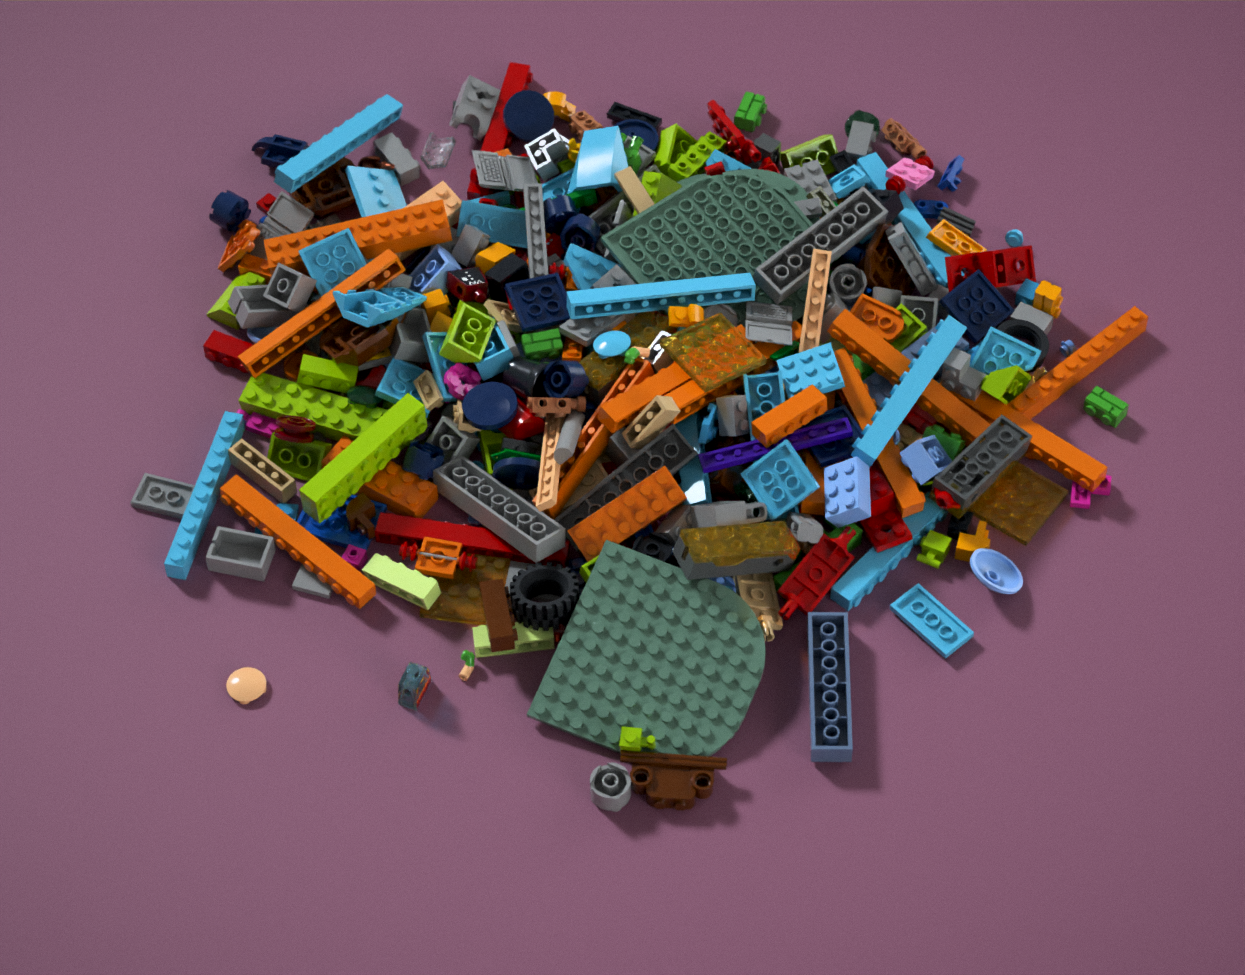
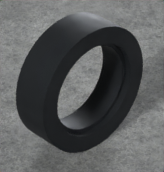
(1031, 332)

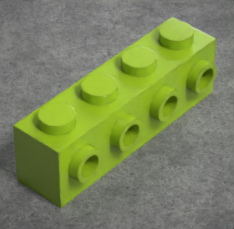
(695, 159)

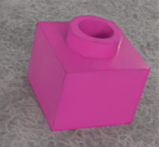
(355, 556)

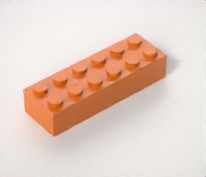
(393, 486)
(628, 513)

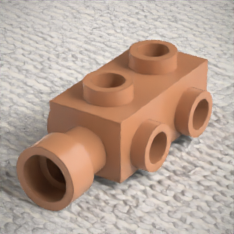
(581, 122)
(902, 139)
(550, 405)

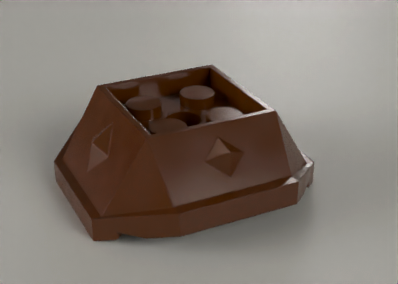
(327, 191)
(883, 265)
(354, 343)

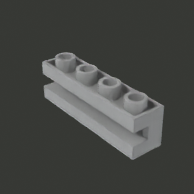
(911, 259)

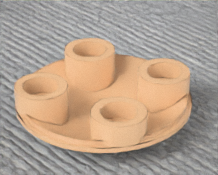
(246, 685)

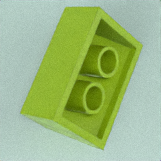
(672, 144)
(815, 149)
(658, 186)
(221, 310)
(467, 335)
(327, 374)
(1006, 383)
(298, 459)

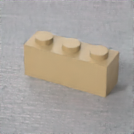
(651, 421)

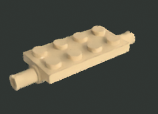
(761, 596)

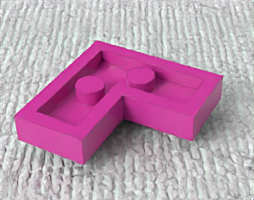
(1081, 497)

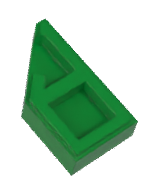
(786, 351)

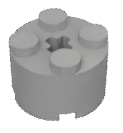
(852, 277)
(610, 786)

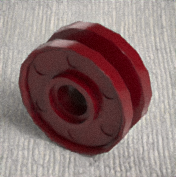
(295, 429)

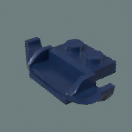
(279, 149)

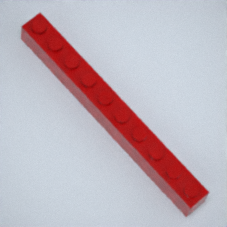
(497, 136)
(397, 529)

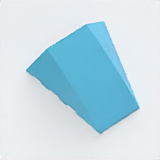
(598, 160)
(377, 307)

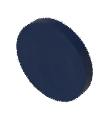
(528, 115)
(640, 129)
(490, 406)
(517, 472)

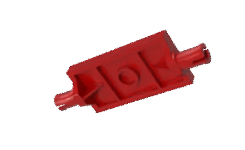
(743, 148)
(816, 574)

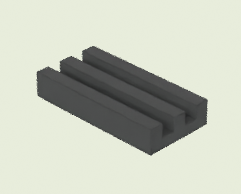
(956, 220)

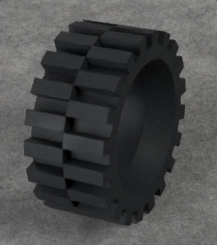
(539, 581)

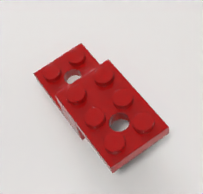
(996, 265)
(883, 515)

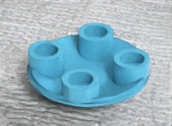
(611, 344)

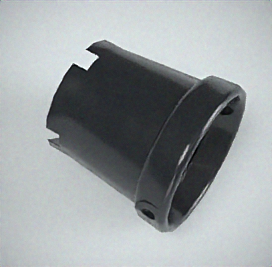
(526, 377)
(655, 546)

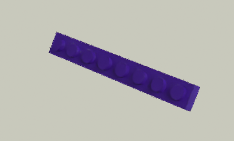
(755, 450)

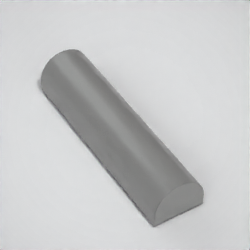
(568, 436)

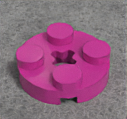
(454, 376)

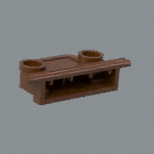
(672, 778)

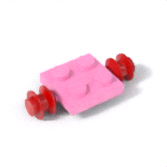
(909, 174)

